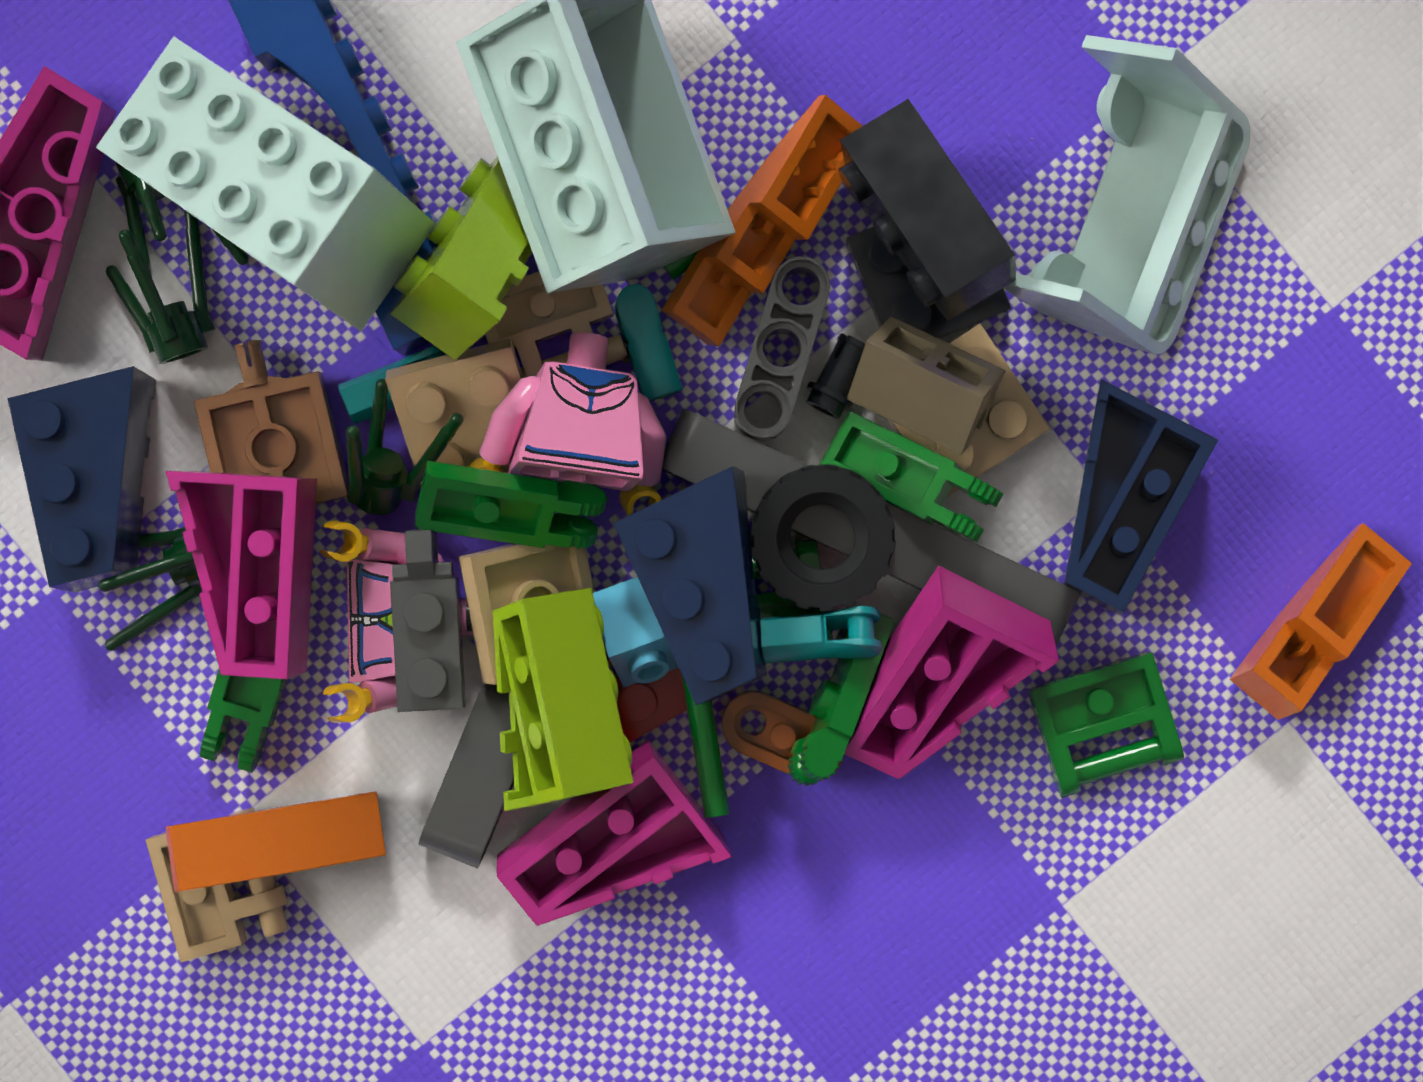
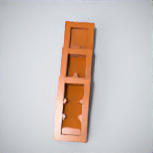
(768, 215)

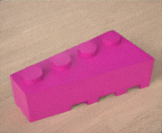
(44, 196)

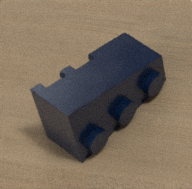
(85, 471)
(1130, 494)
(701, 582)

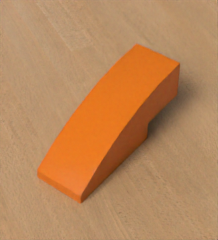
(1321, 623)
(275, 841)

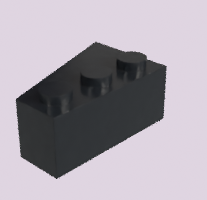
(925, 211)

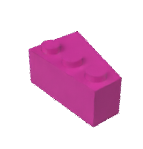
(253, 566)

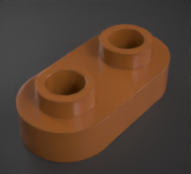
(782, 728)

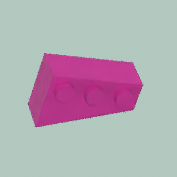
(944, 667)
(610, 843)

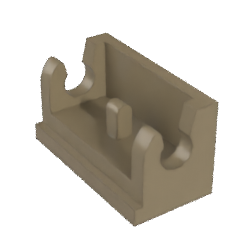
(925, 384)

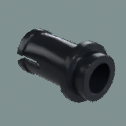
(835, 380)

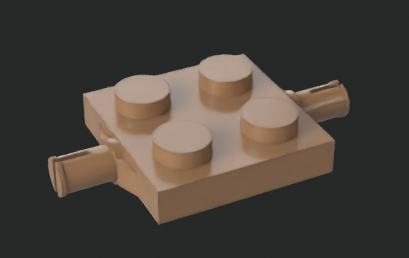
(274, 427)

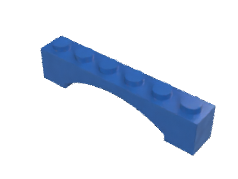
(303, 43)

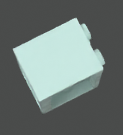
(595, 139)
(267, 183)

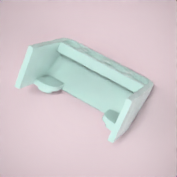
(1154, 204)

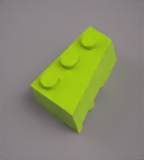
(472, 266)
(560, 699)

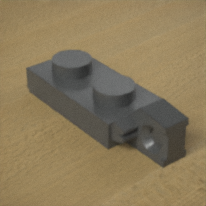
(426, 628)

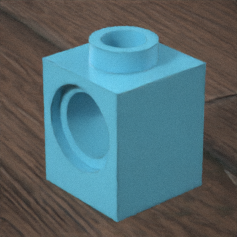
(633, 634)

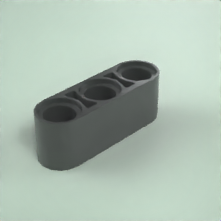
(786, 318)
(474, 784)

